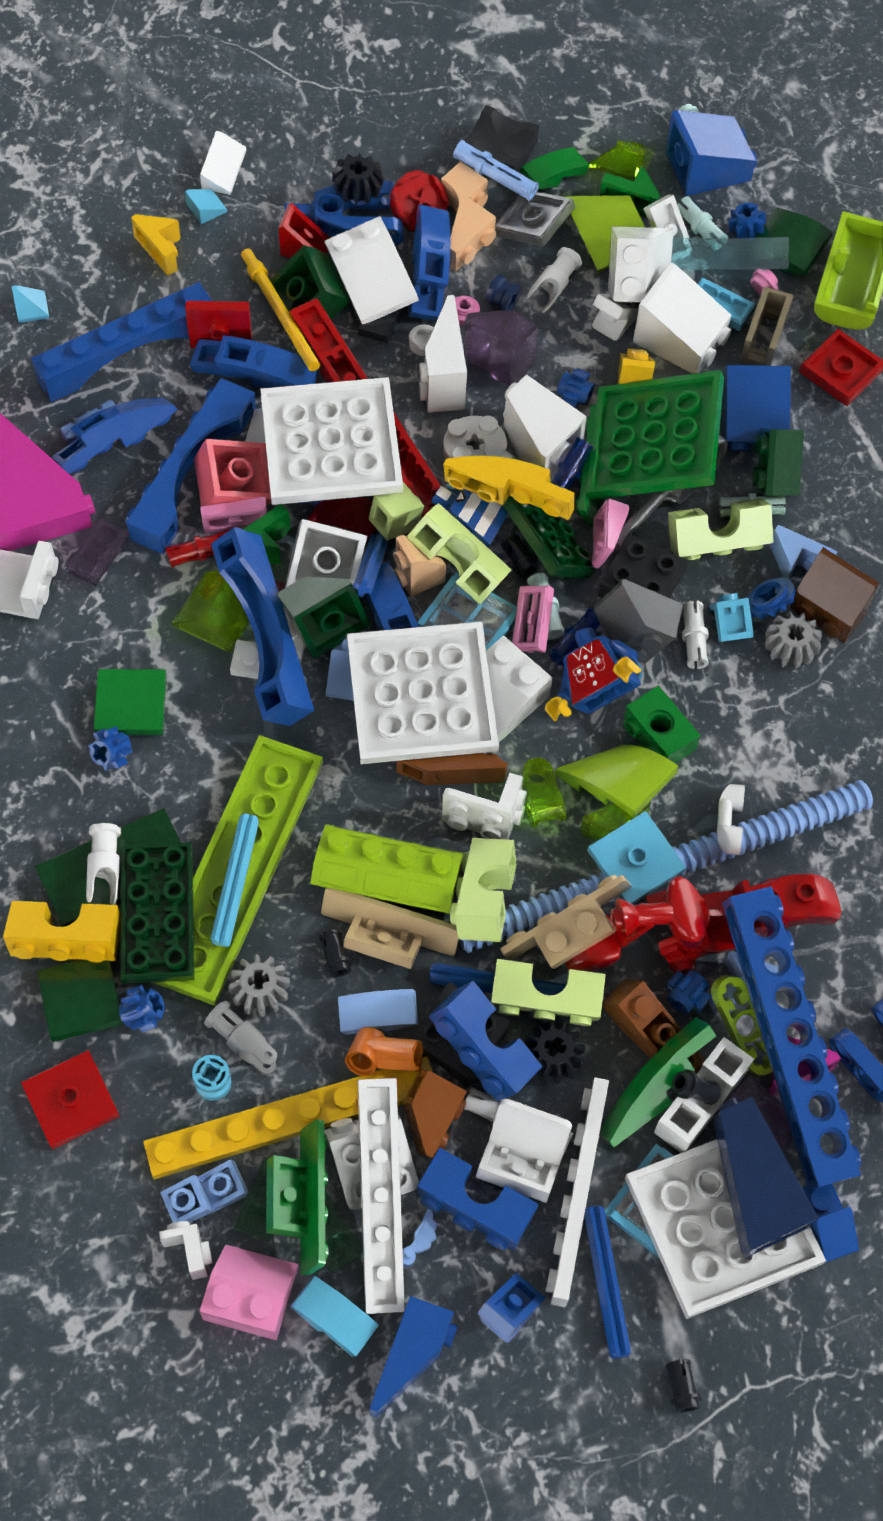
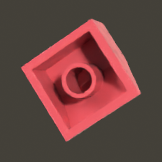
(232, 471)

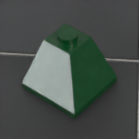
(323, 611)

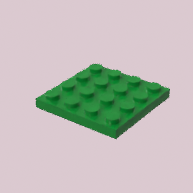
(655, 435)

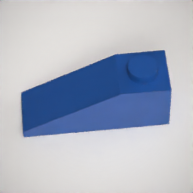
(416, 1346)

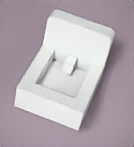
(197, 1252)

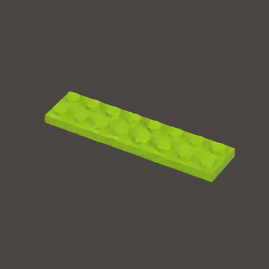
(274, 790)

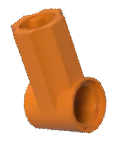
(374, 1050)

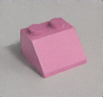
(248, 1292)

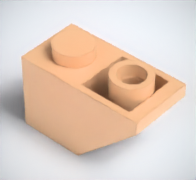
(415, 569)

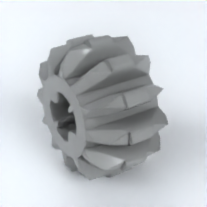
(793, 640)
(245, 983)

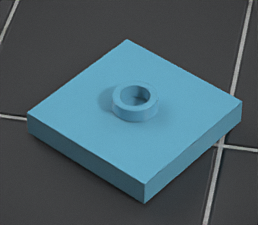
(639, 854)

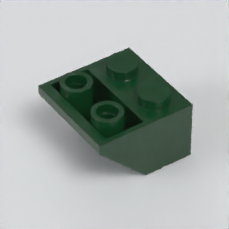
(778, 461)

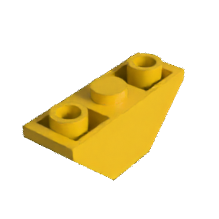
(635, 366)

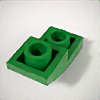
(553, 166)

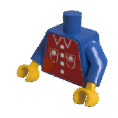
(594, 674)

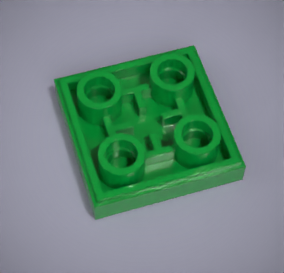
(131, 701)

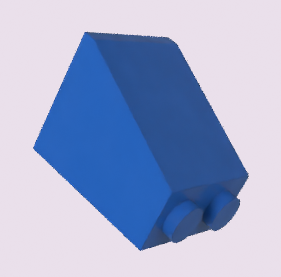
(708, 151)
(753, 400)

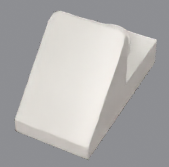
(666, 214)
(613, 316)

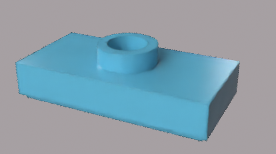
(736, 305)

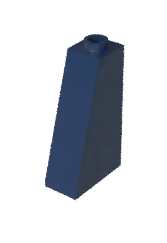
(759, 1180)

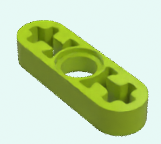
(730, 1020)

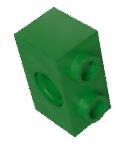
(658, 710)

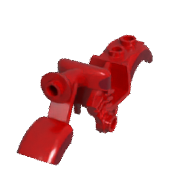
(700, 920)

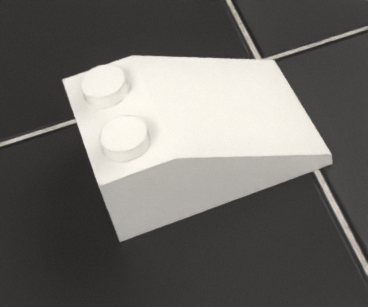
(371, 270)
(444, 368)
(325, 553)
(516, 685)

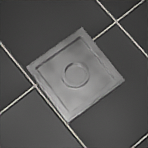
(534, 220)

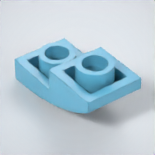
(334, 1315)

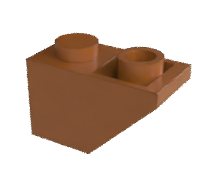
(430, 1110)

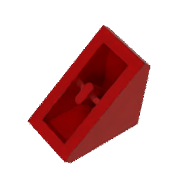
(297, 231)

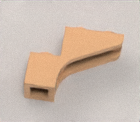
(473, 224)

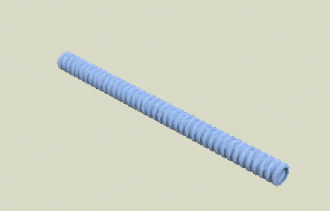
(704, 851)

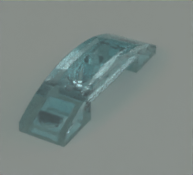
(730, 253)

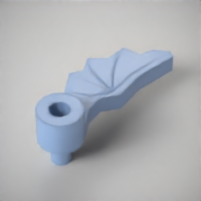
(422, 1239)

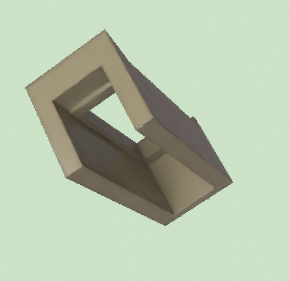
(772, 305)

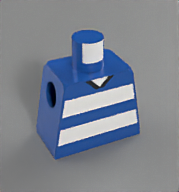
(478, 516)

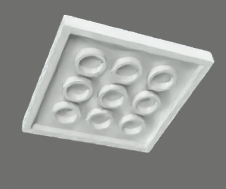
(331, 441)
(422, 692)
(696, 1235)

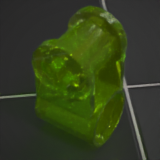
(543, 798)

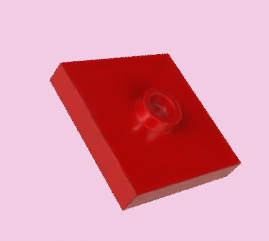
(217, 318)
(842, 367)
(70, 1099)

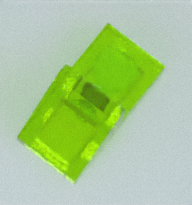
(606, 820)

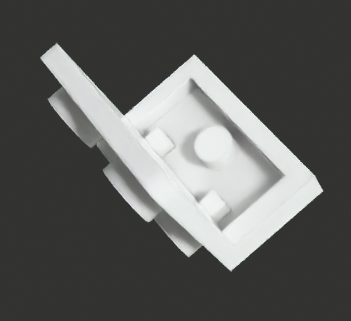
(26, 580)
(485, 816)
(345, 1148)
(524, 1149)

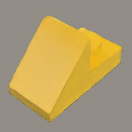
(158, 239)

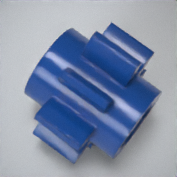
(747, 220)
(576, 387)
(110, 748)
(688, 992)
(141, 1008)

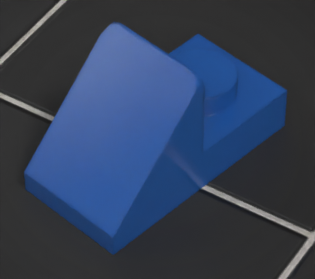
(836, 1226)
(510, 1307)

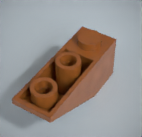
(455, 769)
(644, 1018)

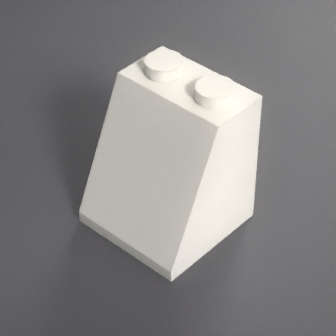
(637, 260)
(681, 321)
(540, 424)

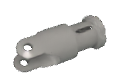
(242, 1037)

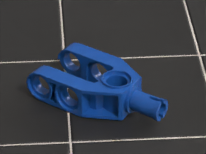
(329, 208)
(859, 1059)

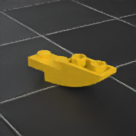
(498, 477)

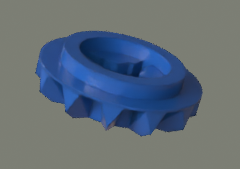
(771, 597)

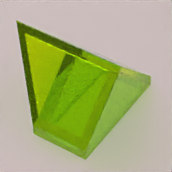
(624, 159)

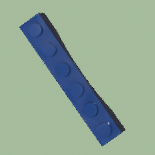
(75, 361)
(222, 416)
(281, 682)

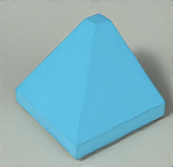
(30, 304)

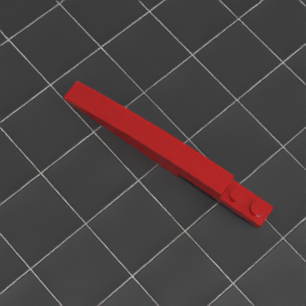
(340, 365)

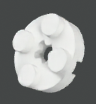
(470, 429)

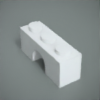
(689, 1117)

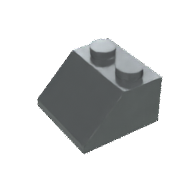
(639, 618)

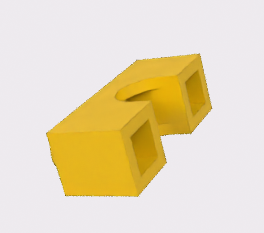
(91, 937)

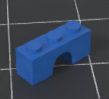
(462, 1022)
(501, 1220)

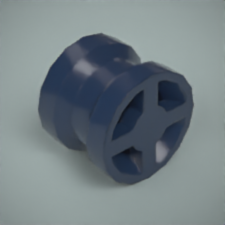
(503, 293)

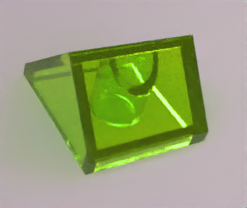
(213, 613)

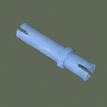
(485, 164)

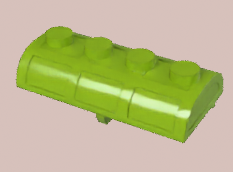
(853, 274)
(386, 868)

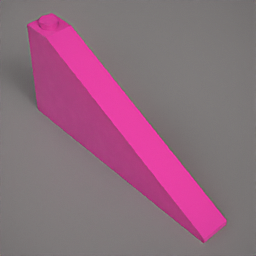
(36, 494)

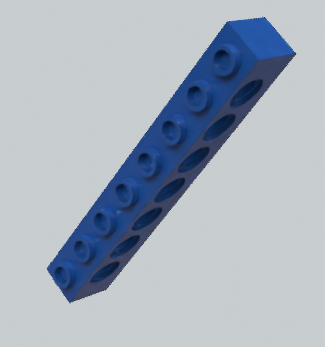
(783, 1055)

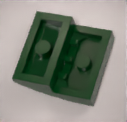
(805, 236)
(79, 998)

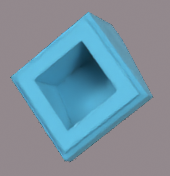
(204, 204)

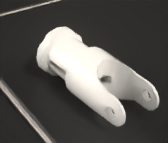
(557, 275)
(103, 860)

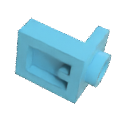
(732, 617)

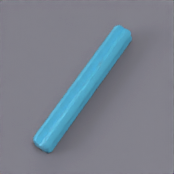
(234, 880)

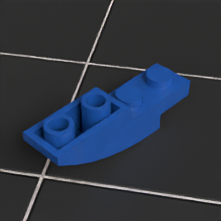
(430, 261)
(251, 360)
(122, 422)
(389, 602)

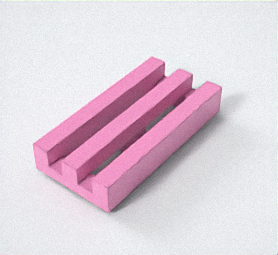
(232, 514)
(537, 618)

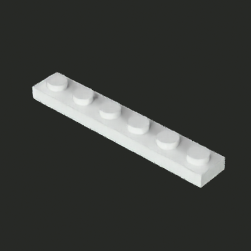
(380, 1196)
(574, 1206)

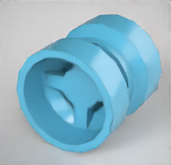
(214, 1085)

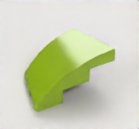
(595, 219)
(623, 775)

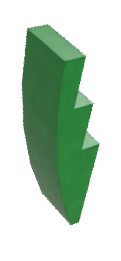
(647, 1091)

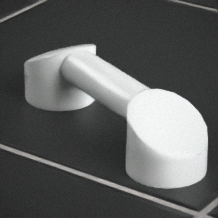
(730, 836)

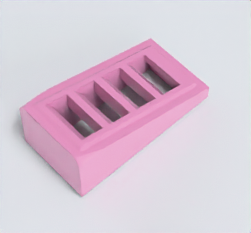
(606, 529)

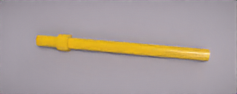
(259, 275)

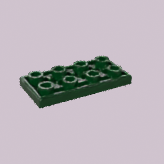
(551, 540)
(66, 874)
(157, 913)

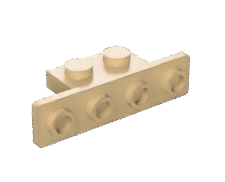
(386, 929)
(573, 929)

